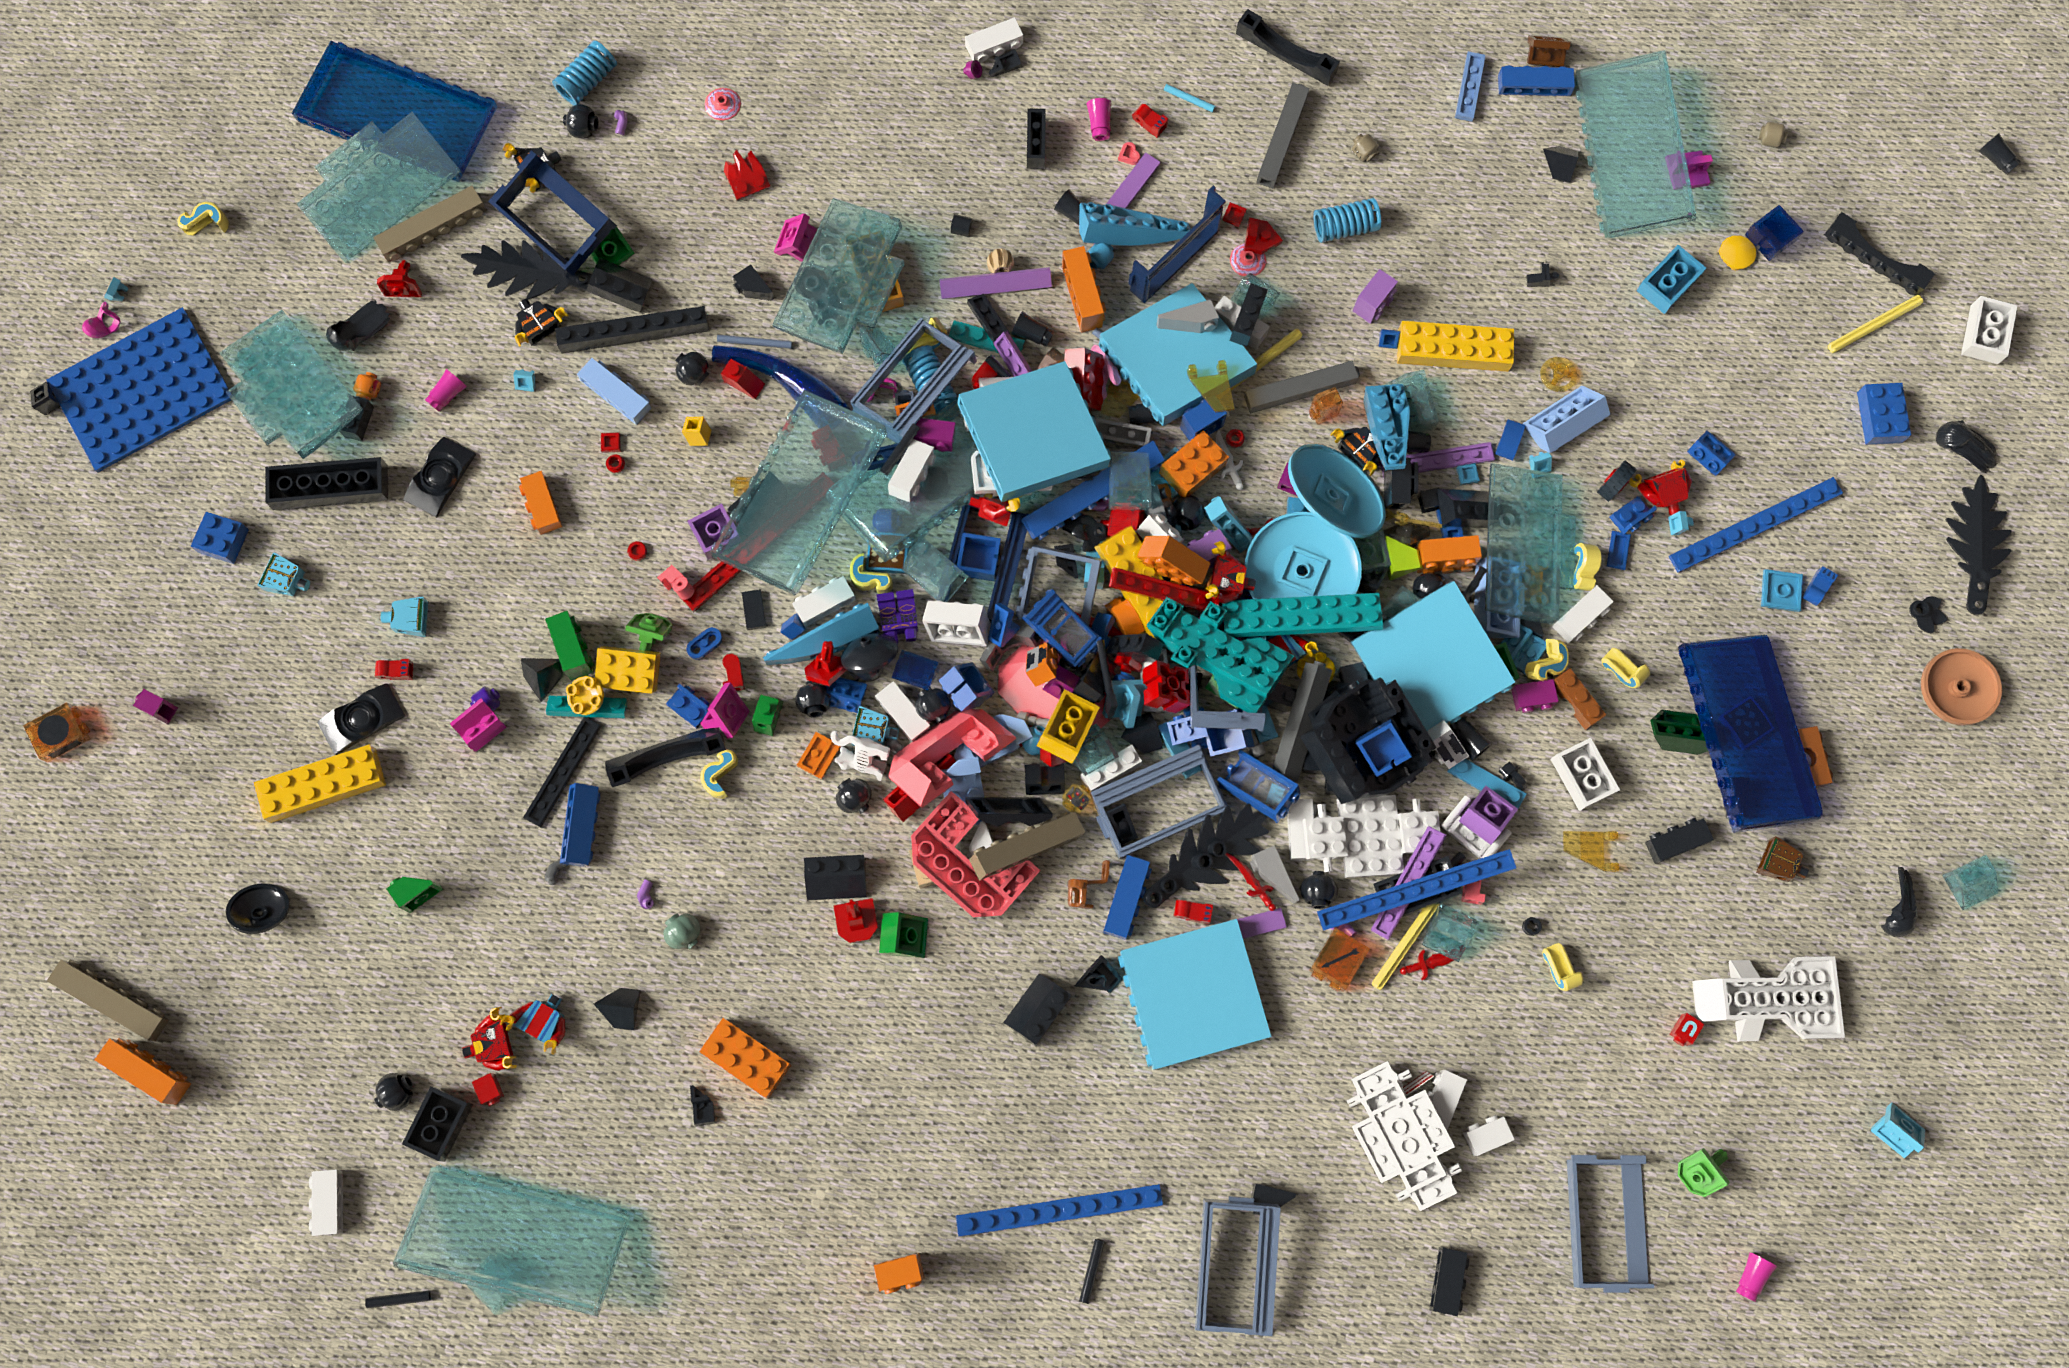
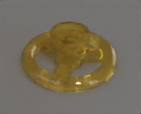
(1563, 366)

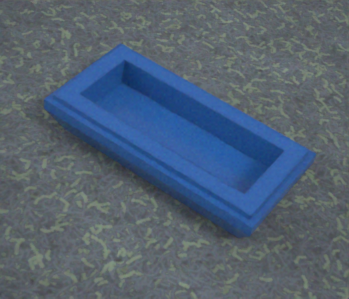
(1618, 550)

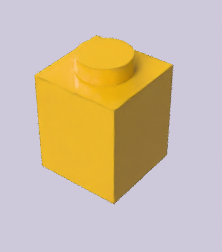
(696, 431)

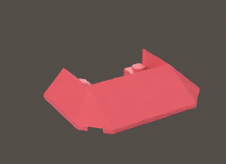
(1023, 696)
(915, 768)
(952, 872)

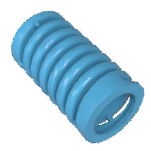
(588, 72)
(1347, 220)
(919, 376)

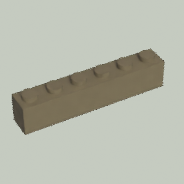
(429, 224)
(1026, 845)
(108, 1000)

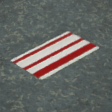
(1416, 1083)

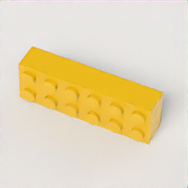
(1455, 346)
(1122, 553)
(319, 783)

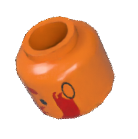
(367, 386)

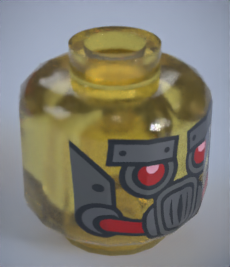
(1076, 798)

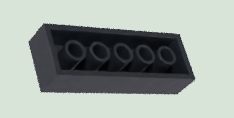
(326, 483)

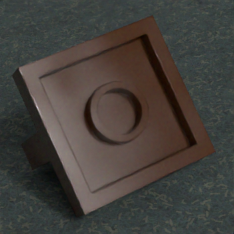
(1547, 50)

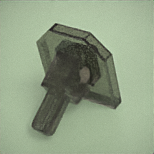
(1408, 533)

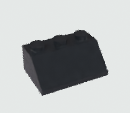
(619, 285)
(1463, 508)
(835, 877)
(1037, 1009)

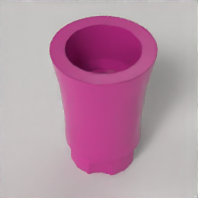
(1099, 116)
(445, 390)
(1755, 1276)

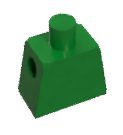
(767, 713)

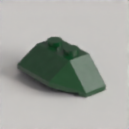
(1678, 732)

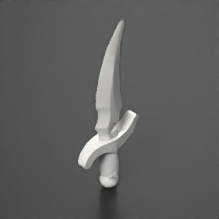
(1230, 467)

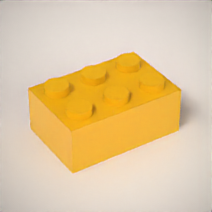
(627, 669)
(1068, 726)

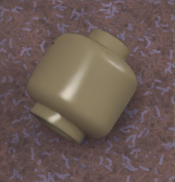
(1772, 134)
(1365, 147)

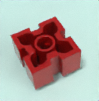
(1166, 687)

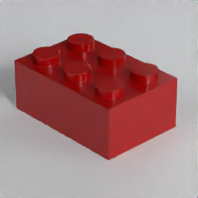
(1088, 373)

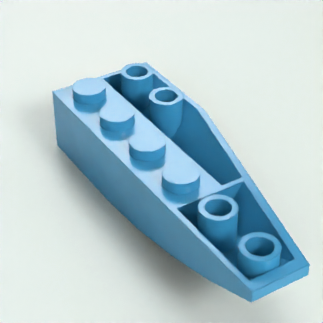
(1126, 226)
(1388, 422)
(840, 631)

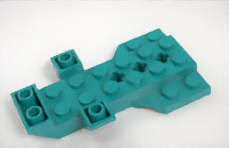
(1202, 644)

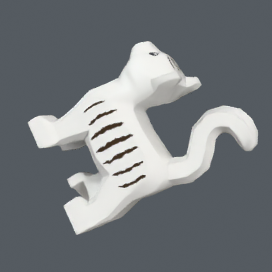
(863, 759)

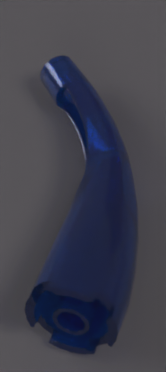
(789, 376)

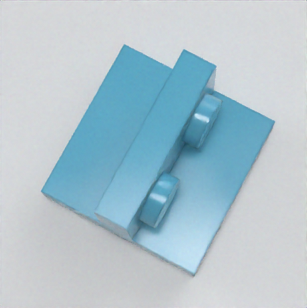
(1129, 700)
(1899, 1131)

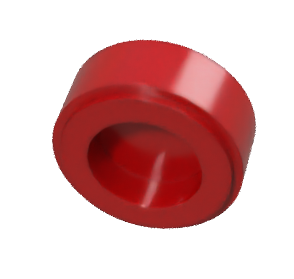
(637, 551)

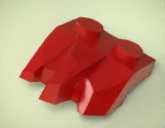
(745, 175)

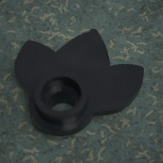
(1088, 532)
(1929, 615)

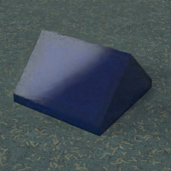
(915, 670)

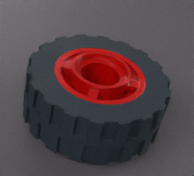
(1616, 480)

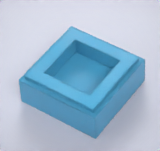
(1468, 474)

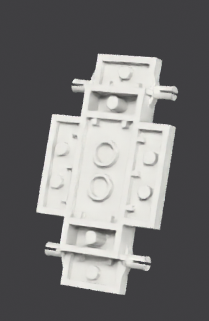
(1367, 835)
(1403, 1136)

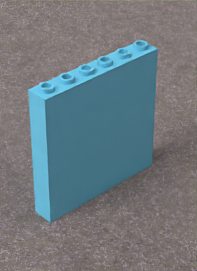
(1158, 358)
(1034, 431)
(1436, 657)
(1194, 994)

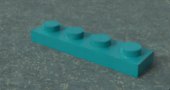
(976, 337)
(609, 709)

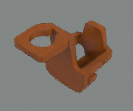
(1079, 887)

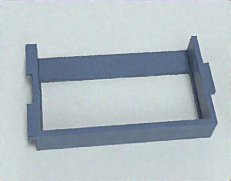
(928, 393)
(1226, 720)
(1146, 778)
(1633, 1220)
(1265, 1268)

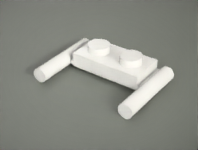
(1468, 838)

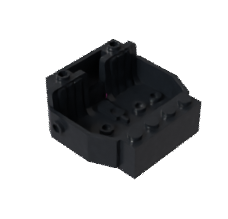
(1353, 715)

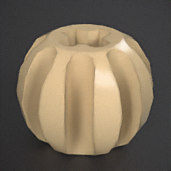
(1000, 261)

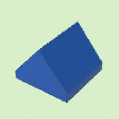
(1389, 338)
(792, 627)

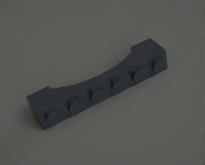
(1318, 66)
(1910, 277)
(628, 766)

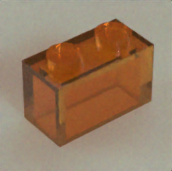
(1325, 406)

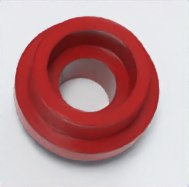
(1235, 432)
(615, 458)

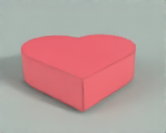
(1129, 154)

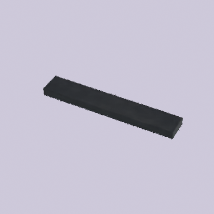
(562, 772)

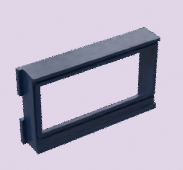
(535, 166)
(1146, 282)
(1009, 560)

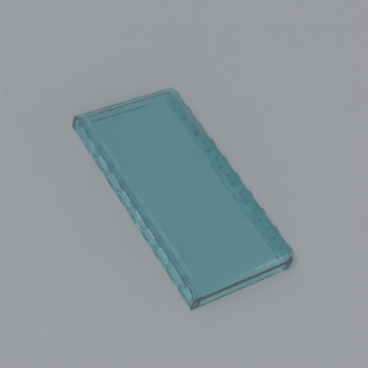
(1634, 145)
(799, 492)
(893, 523)
(513, 1240)

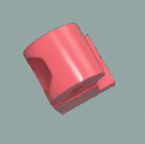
(674, 579)
(1472, 894)

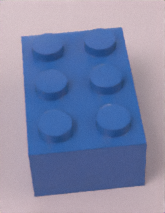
(1883, 413)

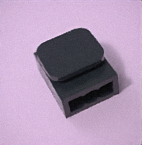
(1400, 485)

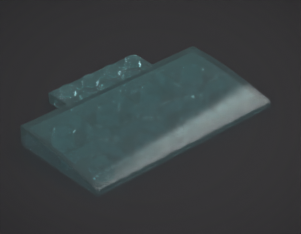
(375, 183)
(842, 276)
(287, 387)
(1527, 544)

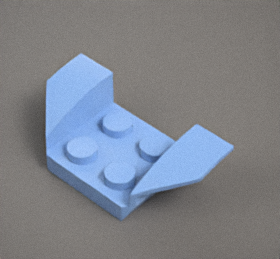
(1014, 725)
(966, 779)

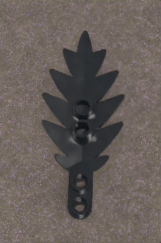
(525, 269)
(1980, 542)
(1196, 862)

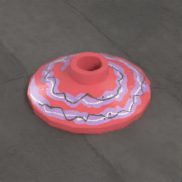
(724, 110)
(1245, 266)

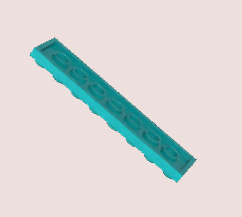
(1303, 615)

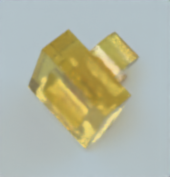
(739, 483)

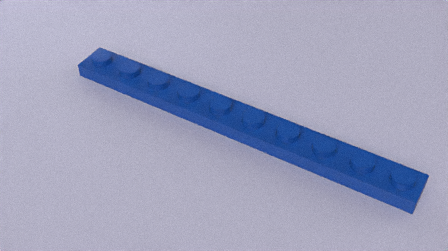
(1755, 524)
(1416, 889)
(1059, 1210)

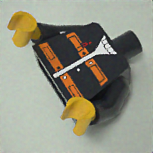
(521, 153)
(536, 321)
(1359, 447)

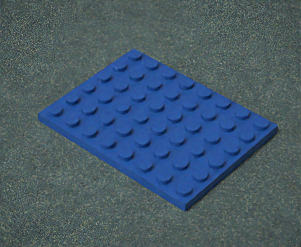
(139, 389)

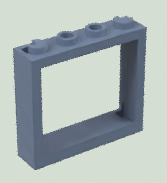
(1029, 573)

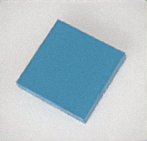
(1782, 590)

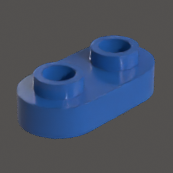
(702, 642)

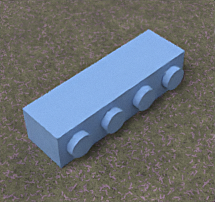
(614, 391)

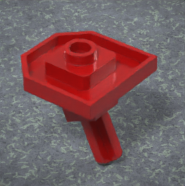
(399, 283)
(825, 667)
(856, 920)

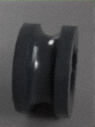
(1534, 921)

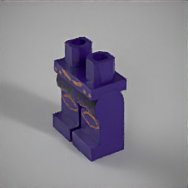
(898, 622)

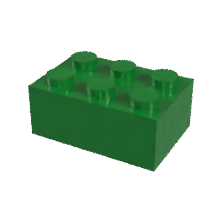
(570, 645)

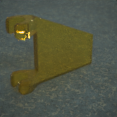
(1213, 388)
(1118, 399)
(1404, 519)
(1590, 847)

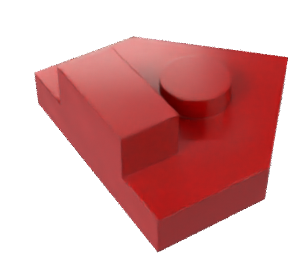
(1260, 236)

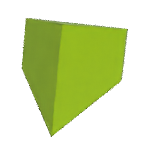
(1403, 559)

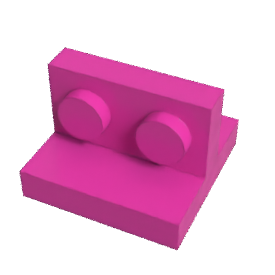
(1697, 168)
(795, 237)
(726, 711)
(478, 725)

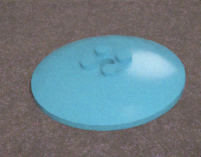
(1336, 491)
(1302, 541)

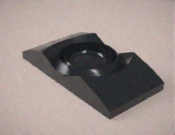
(438, 476)
(360, 718)
(1009, 810)
(1436, 866)

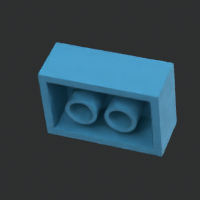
(1671, 279)

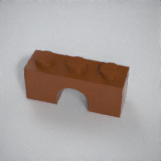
(1586, 708)
(1812, 745)

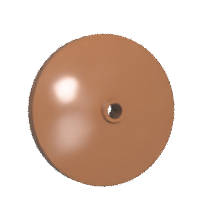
(1961, 686)

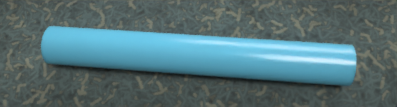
(1190, 98)

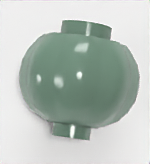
(682, 931)

